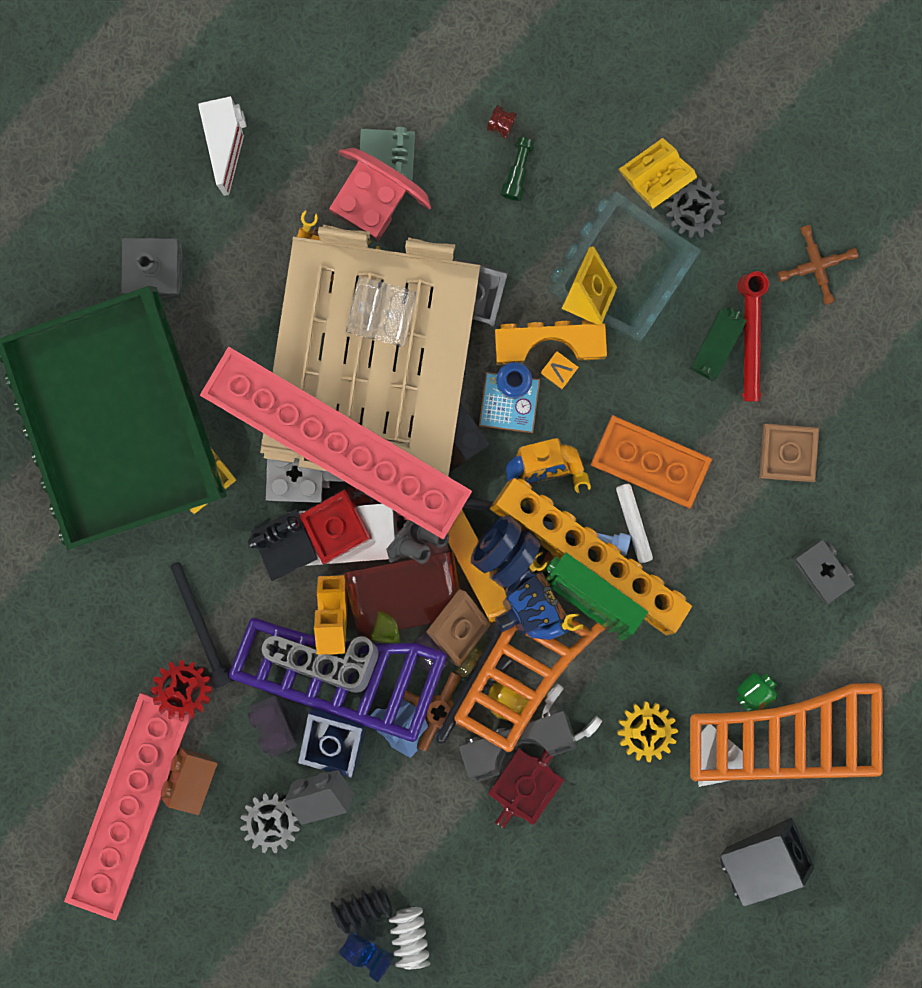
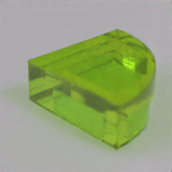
(385, 629)

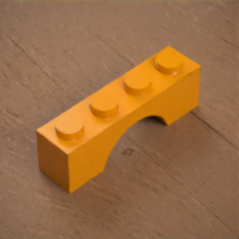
(585, 340)

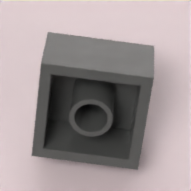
(152, 263)

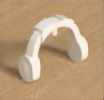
(588, 730)

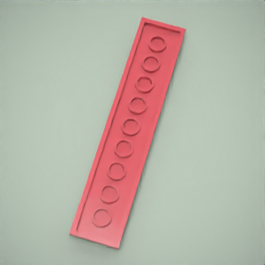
(335, 443)

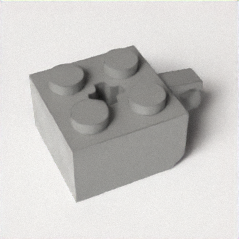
(307, 488)

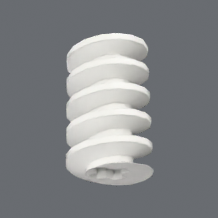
(410, 938)

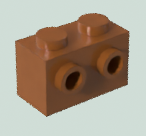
(188, 781)

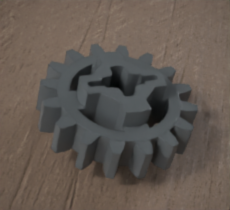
(697, 221)

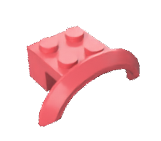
(372, 194)

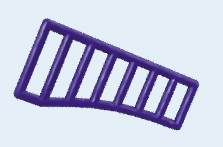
(335, 707)

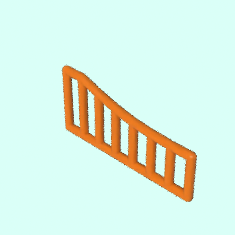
(535, 697)
(799, 710)

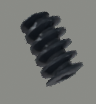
(362, 909)

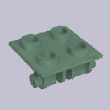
(391, 148)

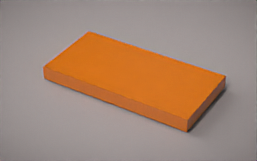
(651, 462)

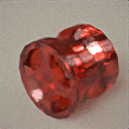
(501, 121)

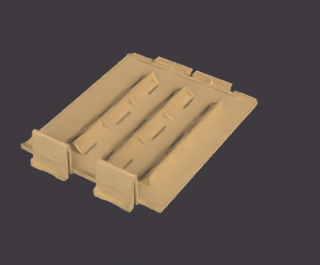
(440, 330)

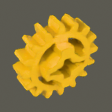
(635, 731)

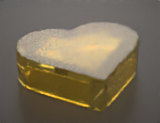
(469, 662)

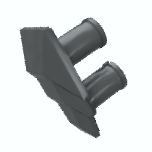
(411, 542)

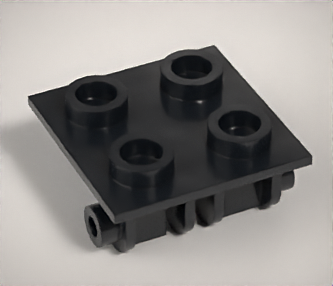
(283, 545)

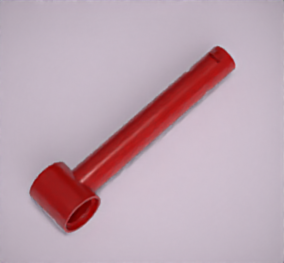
(752, 333)

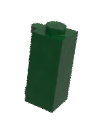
(718, 343)

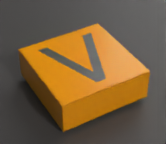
(559, 370)

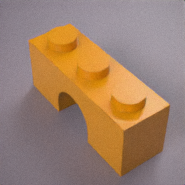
(331, 615)

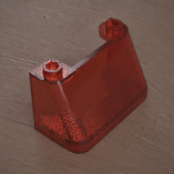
(403, 590)

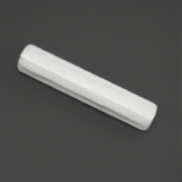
(634, 523)

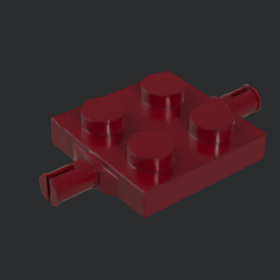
(525, 787)

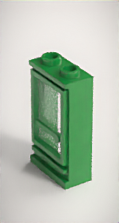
(594, 596)

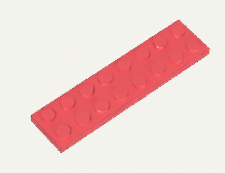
(126, 809)

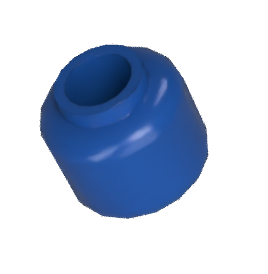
(514, 380)

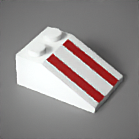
(224, 138)

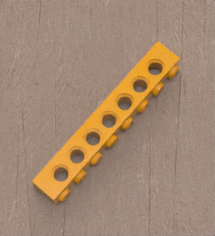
(674, 603)

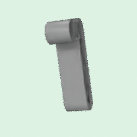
(315, 663)

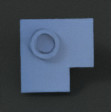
(403, 719)

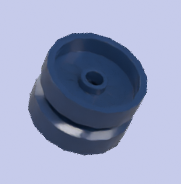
(505, 551)

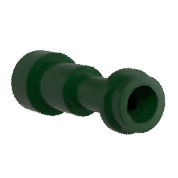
(513, 188)

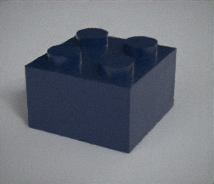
(332, 743)

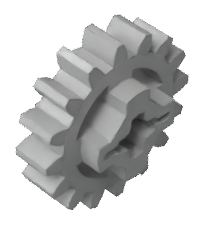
(260, 816)

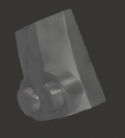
(489, 291)

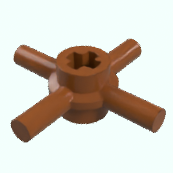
(443, 699)

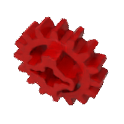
(191, 686)

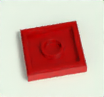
(335, 526)

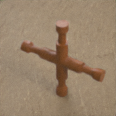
(817, 265)

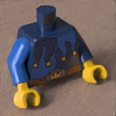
(534, 607)

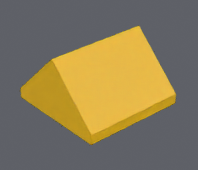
(591, 289)

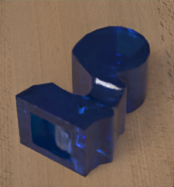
(363, 954)

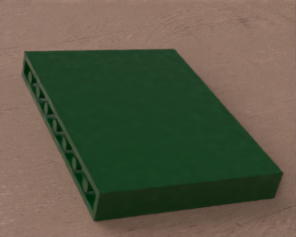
(110, 417)

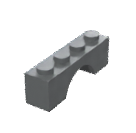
(552, 733)

